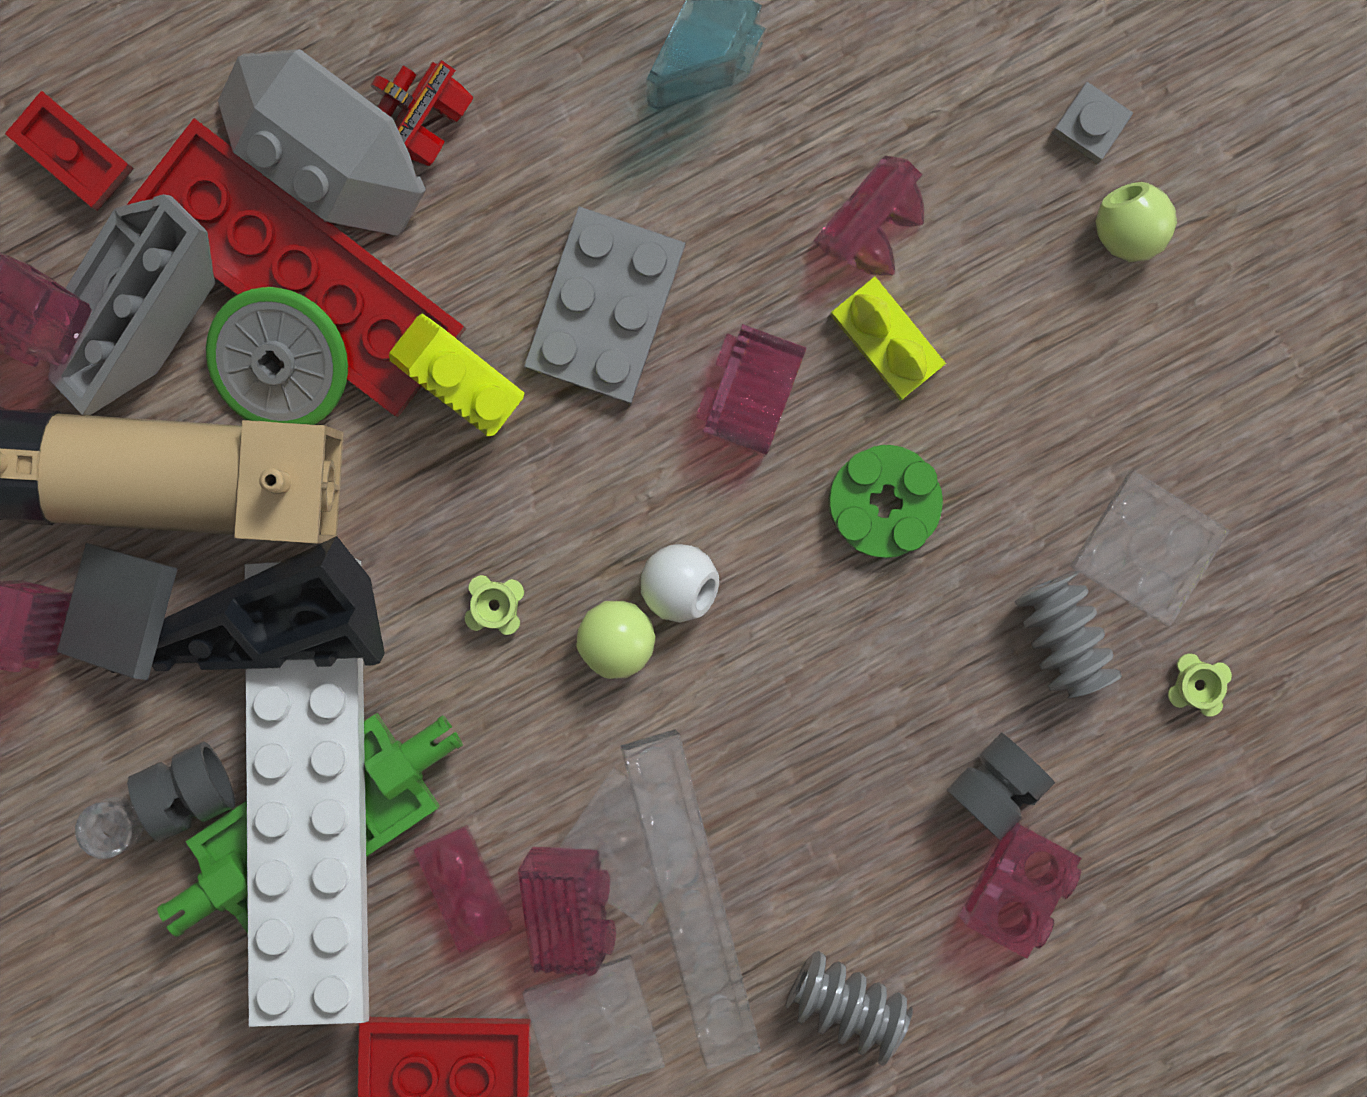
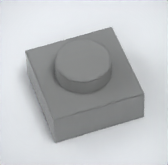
(1092, 122)

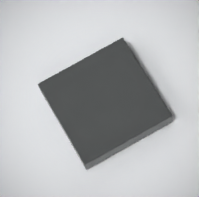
(117, 611)

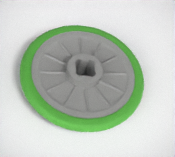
(299, 336)

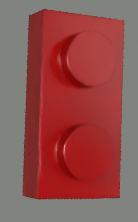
(69, 151)

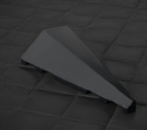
(297, 610)

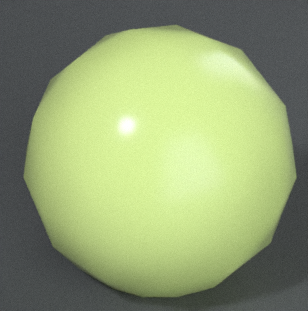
(1136, 222)
(616, 639)

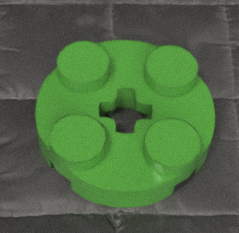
(905, 527)

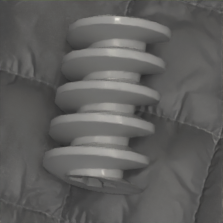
(1068, 637)
(850, 1006)

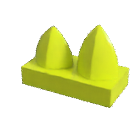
(887, 338)

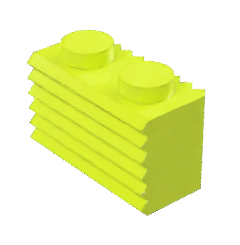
(455, 375)

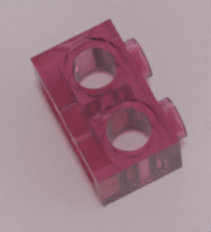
(1006, 882)

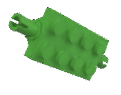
(393, 804)

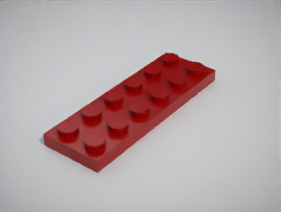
(273, 240)

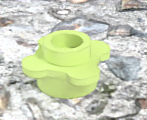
(480, 613)
(1215, 680)

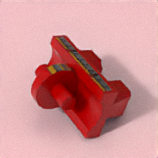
(434, 91)

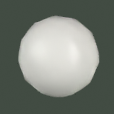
(679, 583)

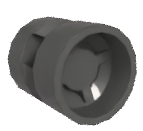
(1001, 786)
(173, 795)

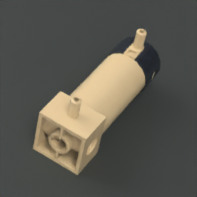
(171, 475)

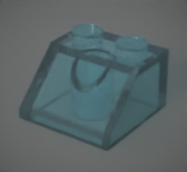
(705, 50)

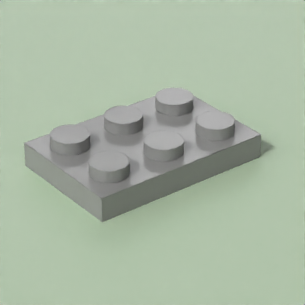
(605, 305)

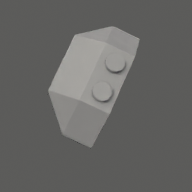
(320, 141)
(143, 291)

